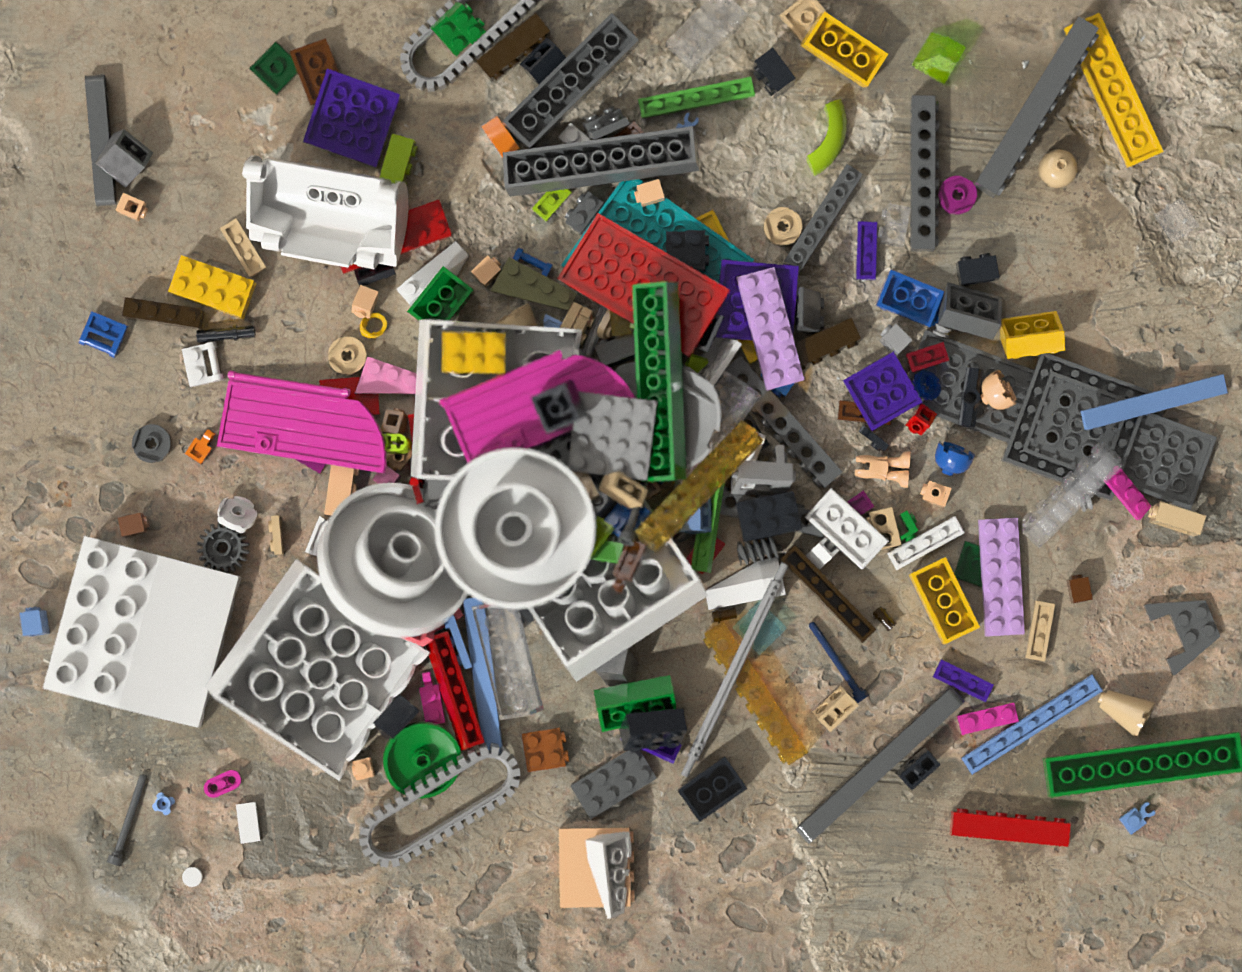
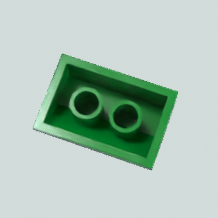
(441, 298)

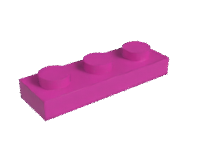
(1128, 494)
(987, 718)

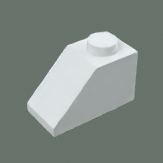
(822, 552)

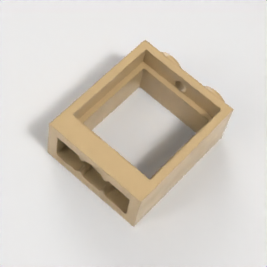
(1176, 519)

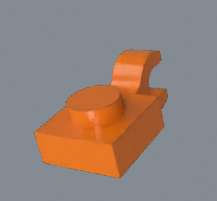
(199, 448)

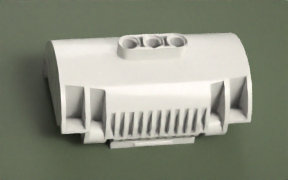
(321, 225)

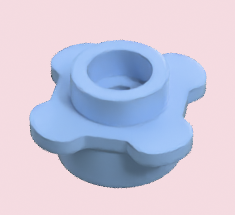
(157, 806)

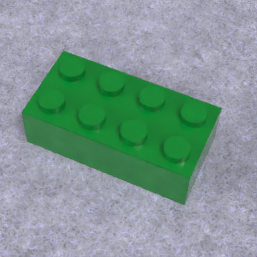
(633, 697)

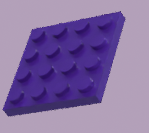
(351, 118)
(735, 321)

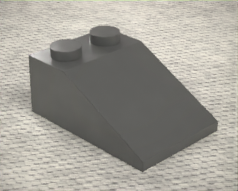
(808, 311)

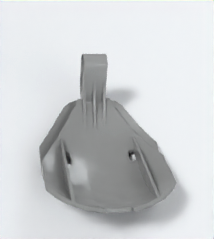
(700, 408)

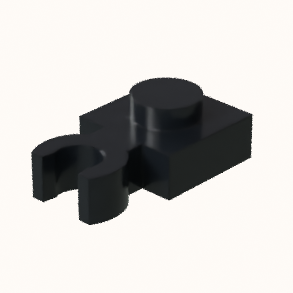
(877, 442)

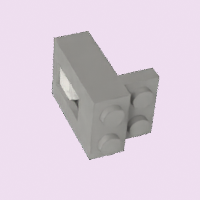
(764, 477)

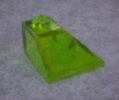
(938, 56)

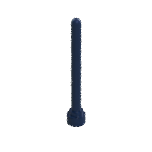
(858, 692)

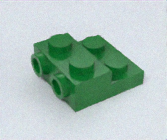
(458, 28)

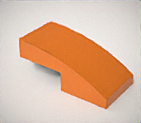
(499, 136)

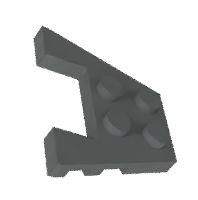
(1193, 626)

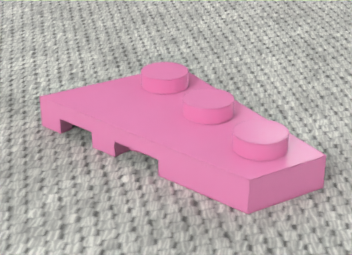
(385, 378)

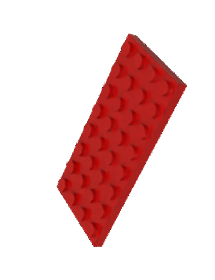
(615, 259)

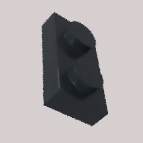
(366, 275)

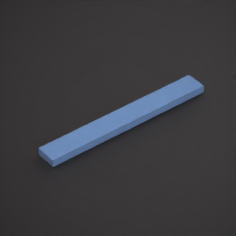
(1153, 402)
(485, 699)
(1032, 724)

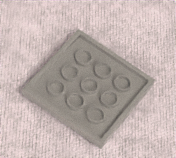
(613, 436)

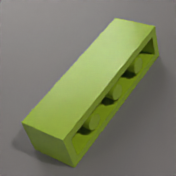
(398, 158)

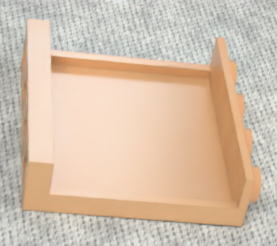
(576, 877)

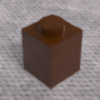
(1079, 589)

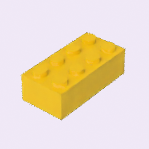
(844, 49)
(212, 287)
(944, 601)

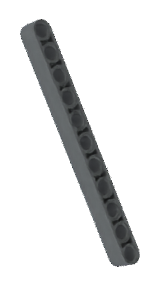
(880, 765)

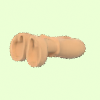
(880, 468)

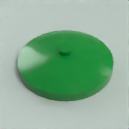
(418, 752)

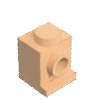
(127, 202)
(939, 500)
(363, 768)

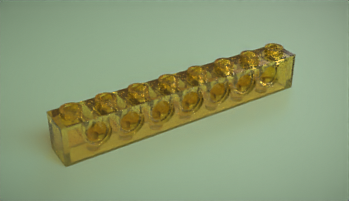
(699, 486)
(797, 748)

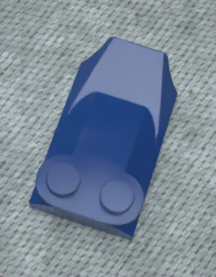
(910, 299)

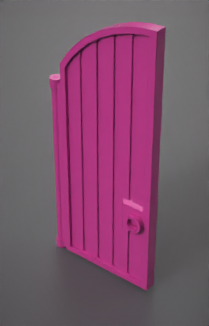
(501, 411)
(300, 423)

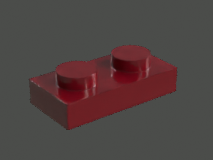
(927, 357)

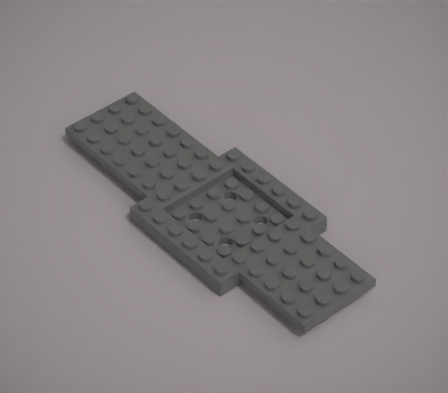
(1155, 452)

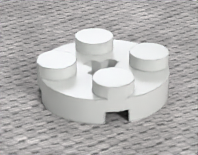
(237, 522)

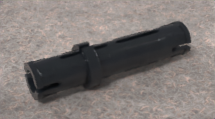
(226, 333)

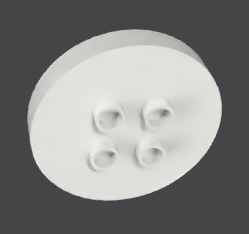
(515, 528)
(385, 563)

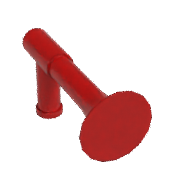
(416, 485)

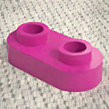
(223, 783)

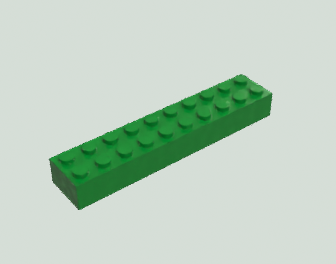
(661, 375)
(1143, 764)

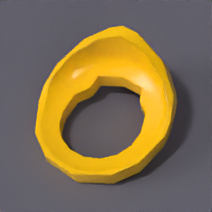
(363, 324)

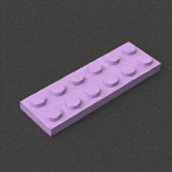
(770, 328)
(1001, 577)

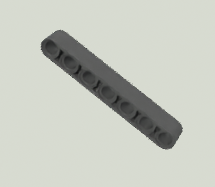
(99, 136)

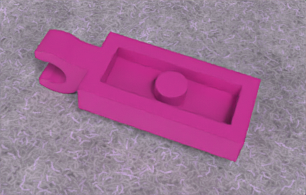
(431, 700)

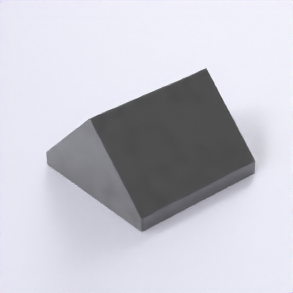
(619, 669)

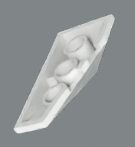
(451, 258)
(745, 585)
(608, 862)

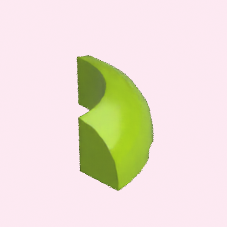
(834, 140)

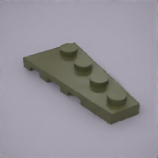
(527, 284)

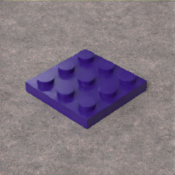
(882, 391)

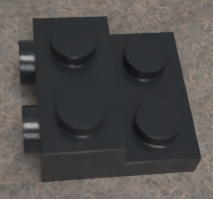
(689, 247)

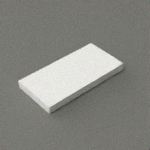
(846, 528)

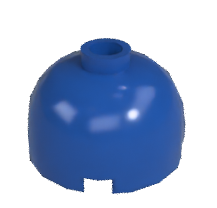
(953, 458)

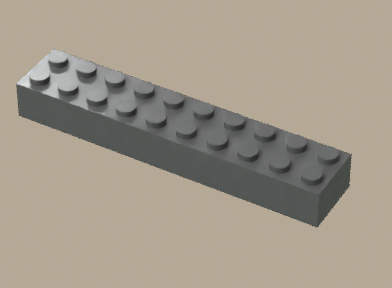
(1036, 106)
(601, 161)

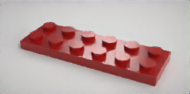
(424, 226)

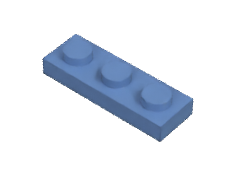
(457, 641)

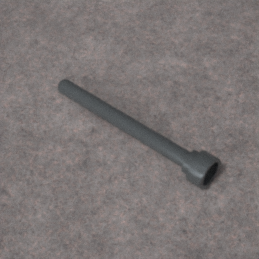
(627, 535)
(116, 856)

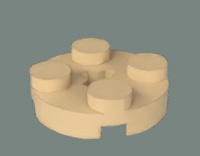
(788, 217)
(336, 355)

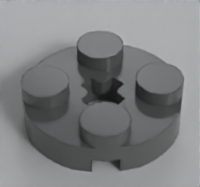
(145, 434)

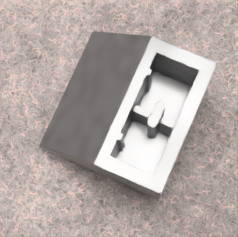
(124, 157)

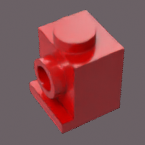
(918, 424)

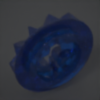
(931, 381)

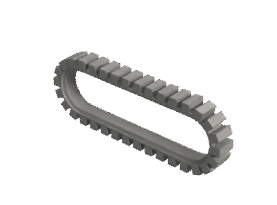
(407, 59)
(512, 779)

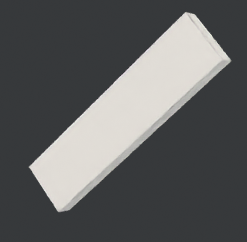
(925, 543)

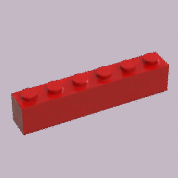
(454, 691)
(1010, 828)

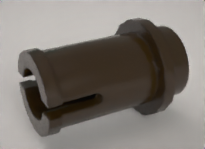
(724, 614)
(883, 617)

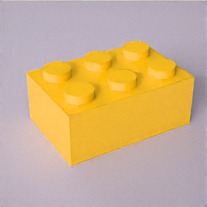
(1032, 335)
(473, 352)

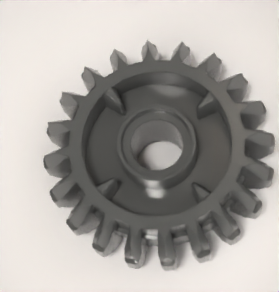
(211, 548)

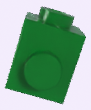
(909, 521)

